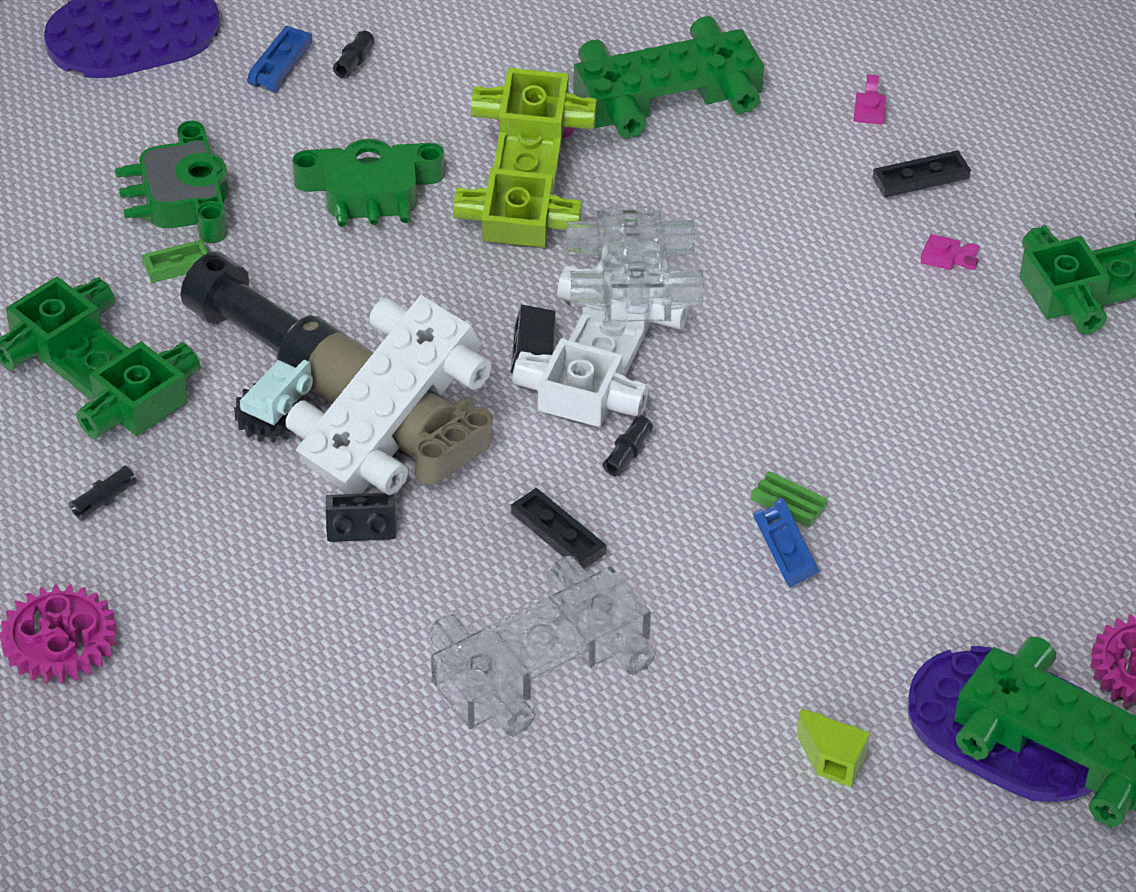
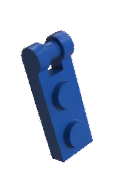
(279, 58)
(786, 543)

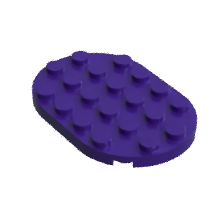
(128, 35)
(1032, 773)

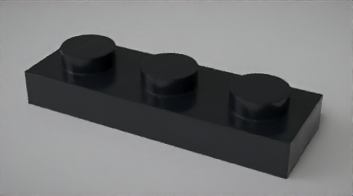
(921, 173)
(558, 528)

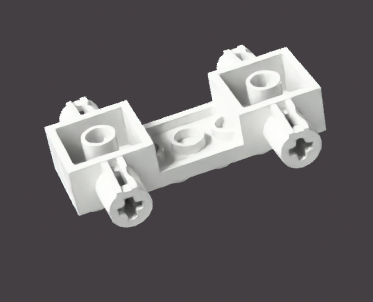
(589, 370)
(354, 436)

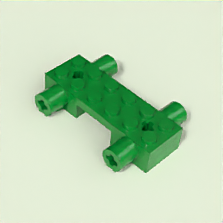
(712, 62)
(1075, 280)
(123, 383)
(1019, 701)

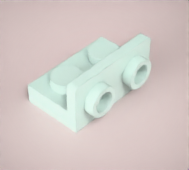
(277, 391)

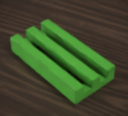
(172, 261)
(793, 495)

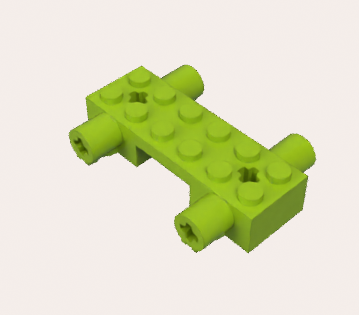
(521, 185)

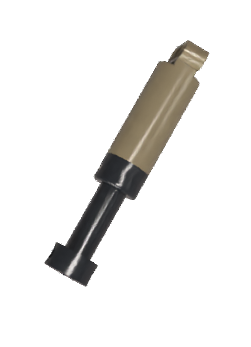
(434, 433)

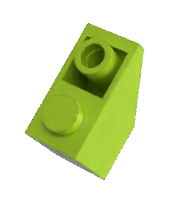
(832, 746)

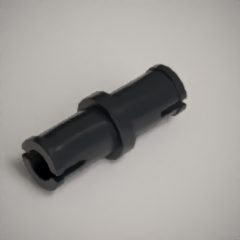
(353, 54)
(627, 446)
(103, 492)

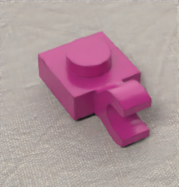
(870, 105)
(946, 252)

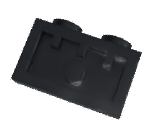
(360, 517)

